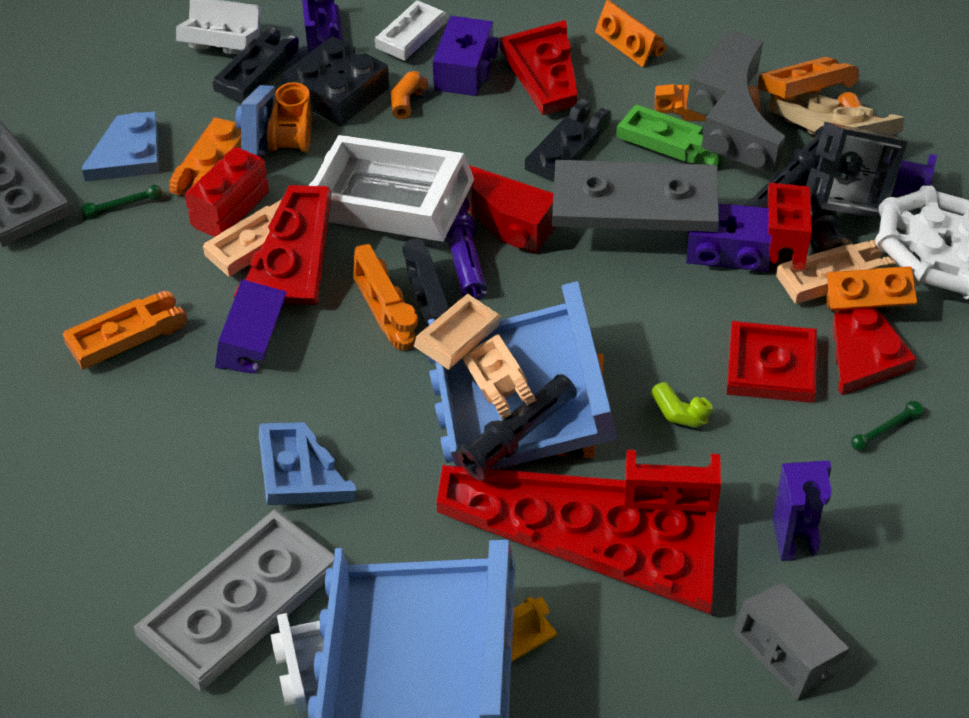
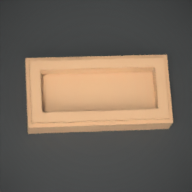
(457, 331)

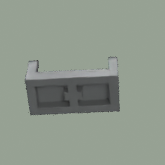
(789, 639)

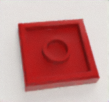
(772, 362)

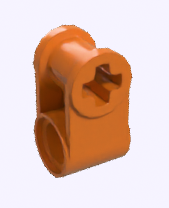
(290, 118)

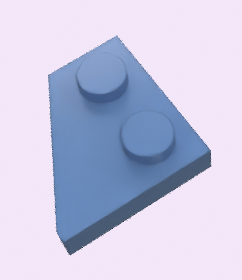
(253, 119)
(125, 149)
(298, 468)

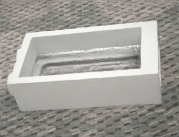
(394, 186)

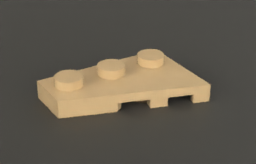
(813, 110)

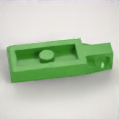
(666, 135)

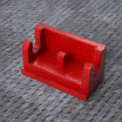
(789, 221)
(672, 486)

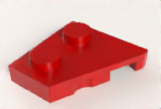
(867, 349)

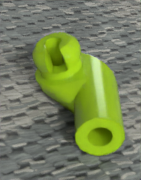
(679, 412)

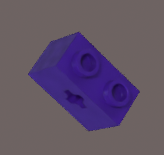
(464, 55)
(738, 244)

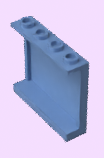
(543, 345)
(417, 638)

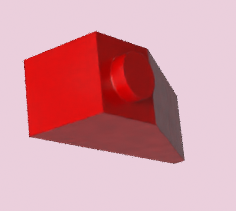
(511, 209)

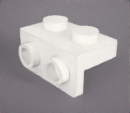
(220, 25)
(298, 649)

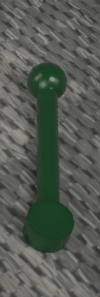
(91, 210)
(912, 411)

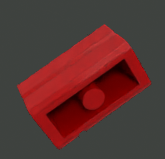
(227, 192)

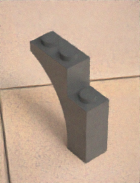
(722, 95)

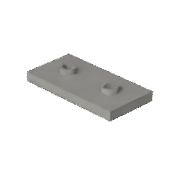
(235, 599)

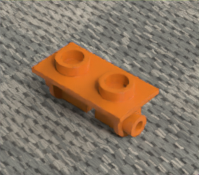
(629, 34)
(870, 288)

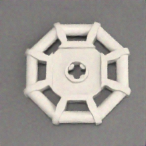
(926, 236)

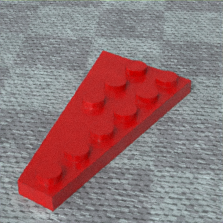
(589, 526)

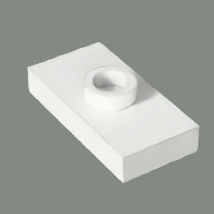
(410, 30)

